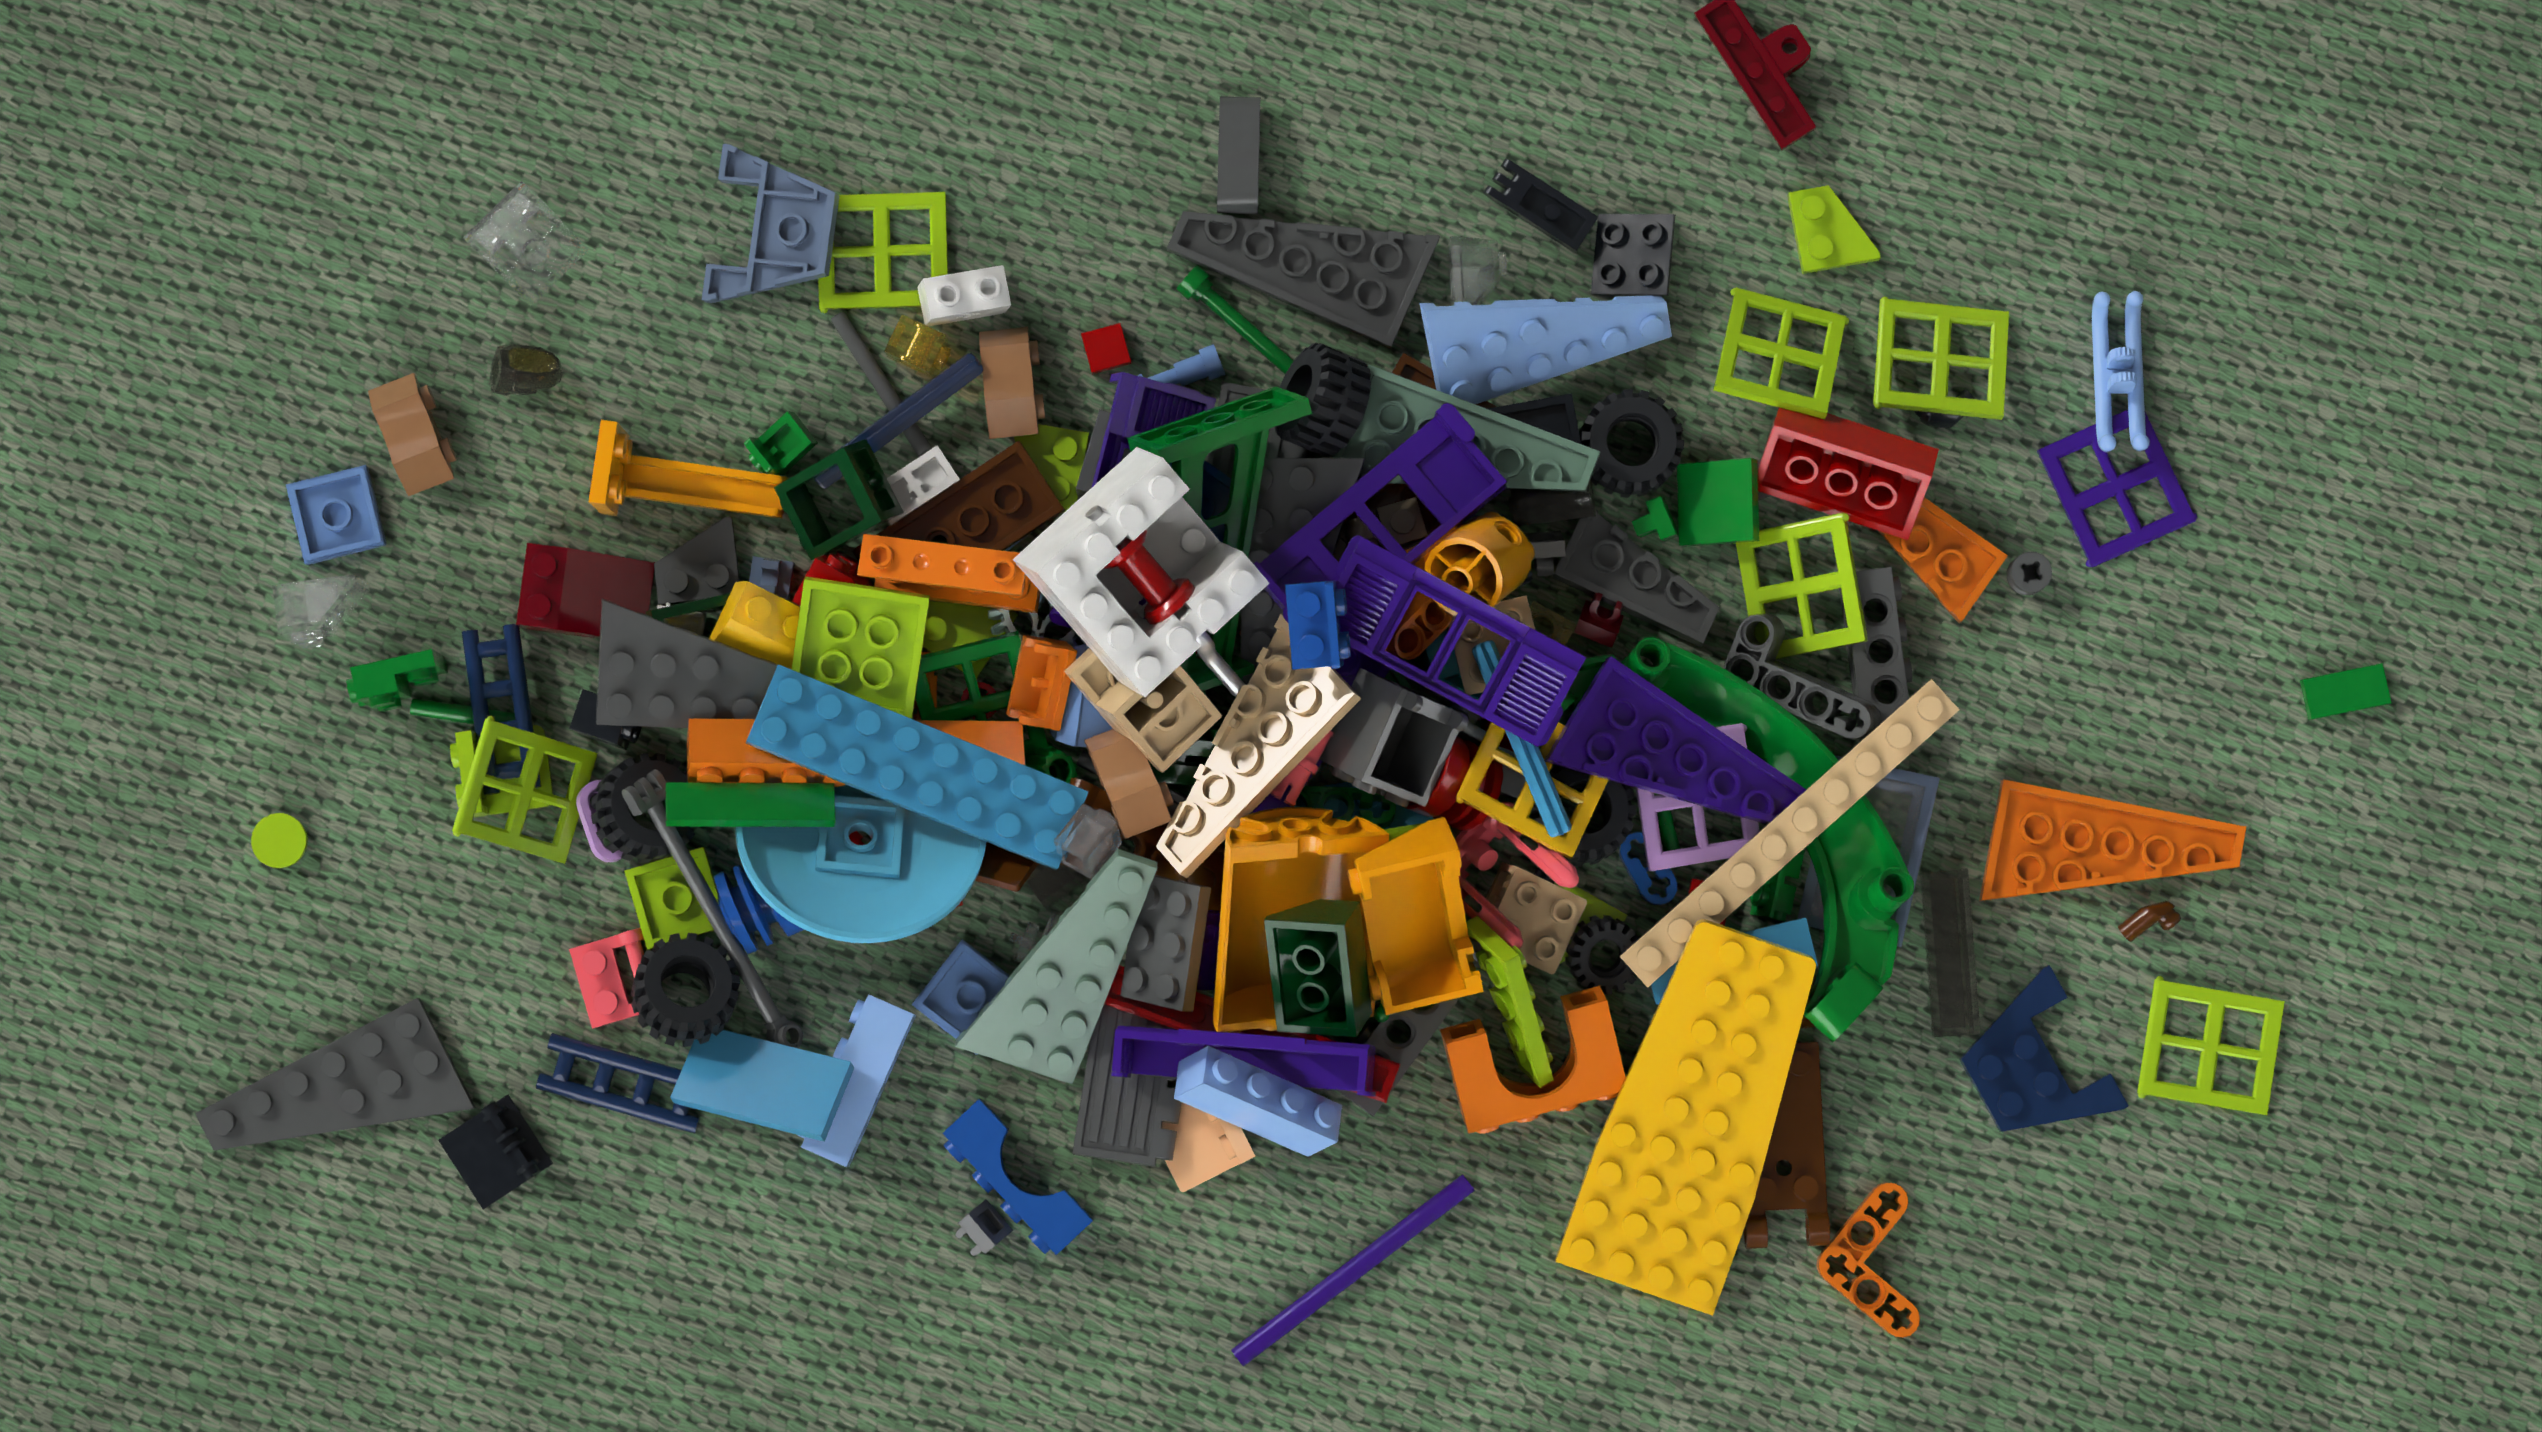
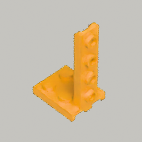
(624, 475)

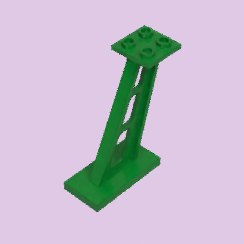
(1186, 445)

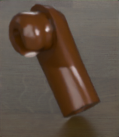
(2148, 916)

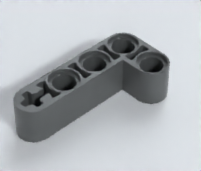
(1803, 686)

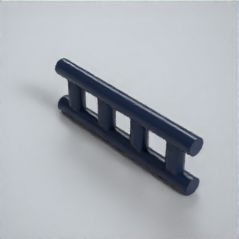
(514, 687)
(599, 1095)

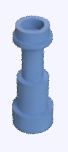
(1193, 368)

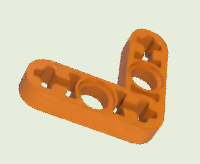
(1856, 1255)

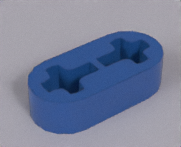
(1639, 873)

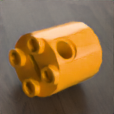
(1483, 559)

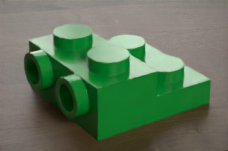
(386, 681)

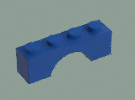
(980, 1139)

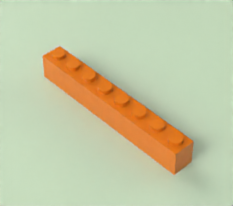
(720, 752)

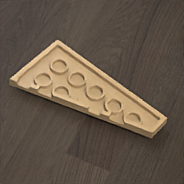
(1256, 747)

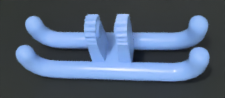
(2118, 372)

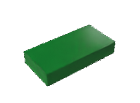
(2345, 691)

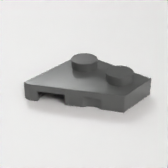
(699, 567)

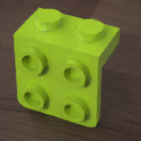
(462, 756)

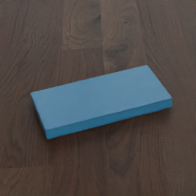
(763, 1083)

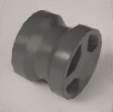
(2023, 579)

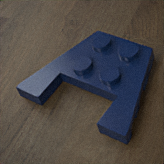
(2019, 1074)

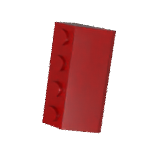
(1847, 469)

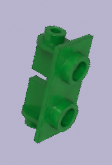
(1774, 897)

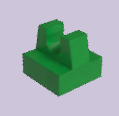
(1658, 521)

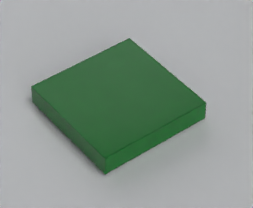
(1718, 502)

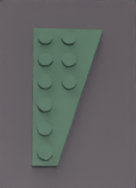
(1517, 450)
(1059, 989)

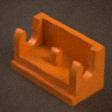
(1040, 682)

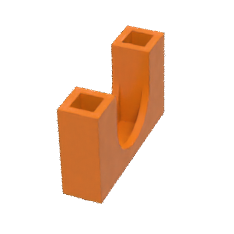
(1588, 1073)

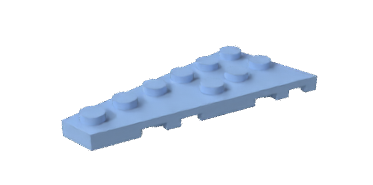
(1518, 343)

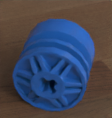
(748, 912)

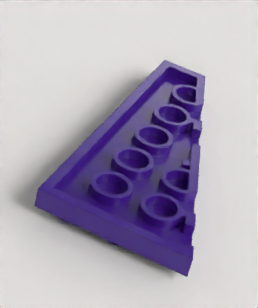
(1656, 744)

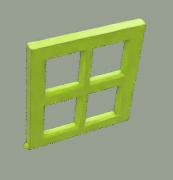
(883, 250)
(1780, 352)
(1941, 359)
(1802, 587)
(524, 791)
(2210, 1047)

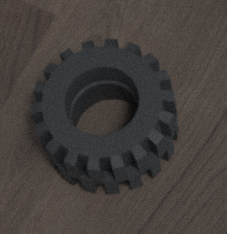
(1337, 395)
(1656, 419)
(614, 815)
(1616, 817)
(691, 958)

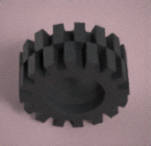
(1581, 946)

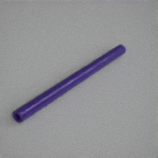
(1352, 1270)

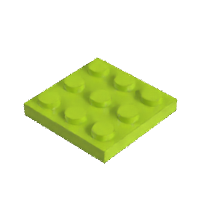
(862, 640)

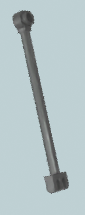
(648, 797)

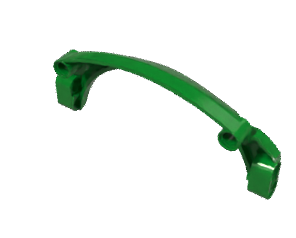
(1848, 857)

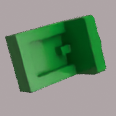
(780, 445)

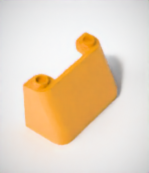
(1416, 919)

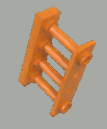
(948, 572)

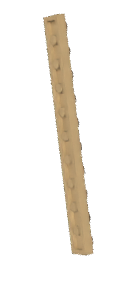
(1792, 830)

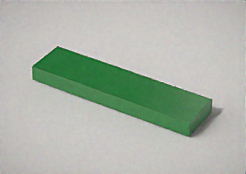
(750, 804)

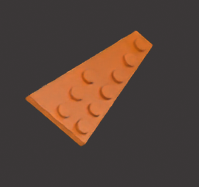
(2074, 841)

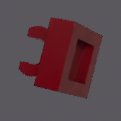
(1599, 622)

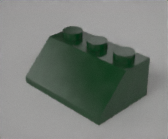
(1319, 968)

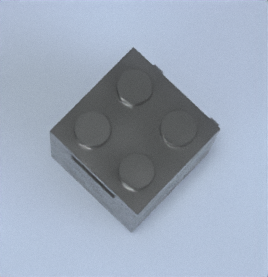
(1393, 740)

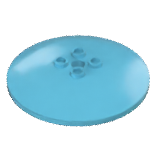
(866, 892)

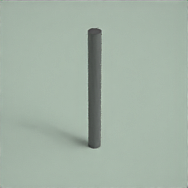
(877, 377)

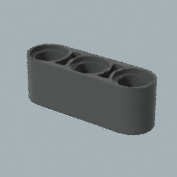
(1238, 155)

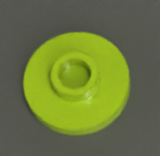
(279, 840)

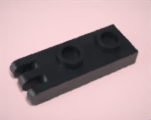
(1542, 206)

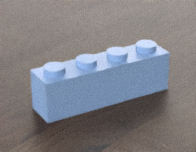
(873, 1051)
(1258, 1101)

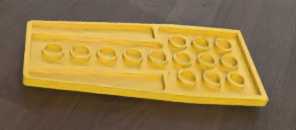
(1692, 1121)

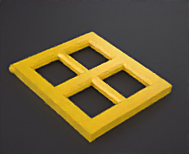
(1518, 816)

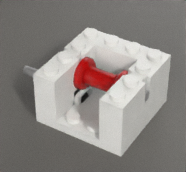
(1133, 543)

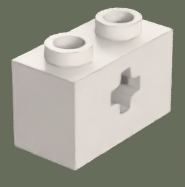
(964, 295)

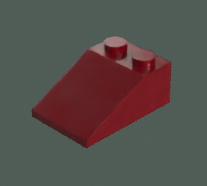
(566, 588)

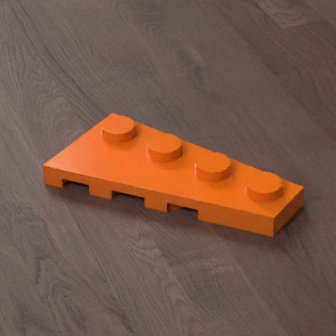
(1948, 558)

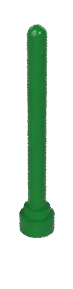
(1199, 288)

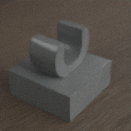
(1546, 546)
(984, 1227)

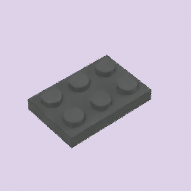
(1167, 945)

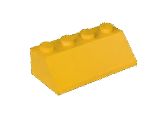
(758, 624)

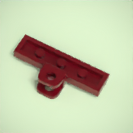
(1761, 67)

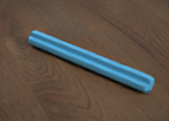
(1528, 756)

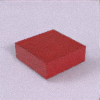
(1106, 348)

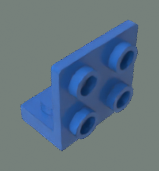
(1315, 625)

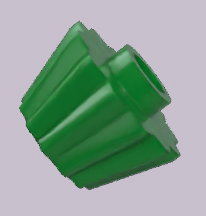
(1052, 761)

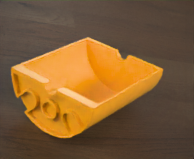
(1270, 866)

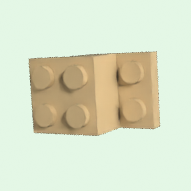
(1158, 724)

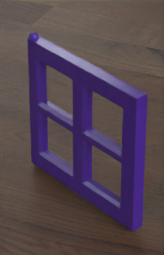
(2115, 486)

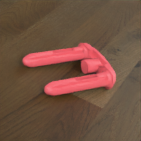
(1475, 849)

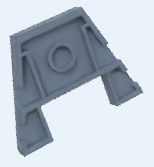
(789, 232)

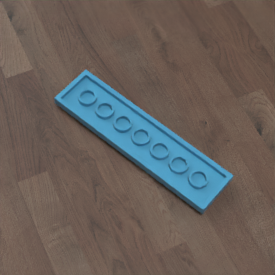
(914, 766)

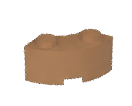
(1009, 382)
(411, 434)
(1129, 783)

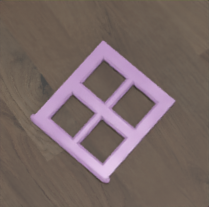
(1704, 852)

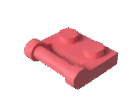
(601, 976)

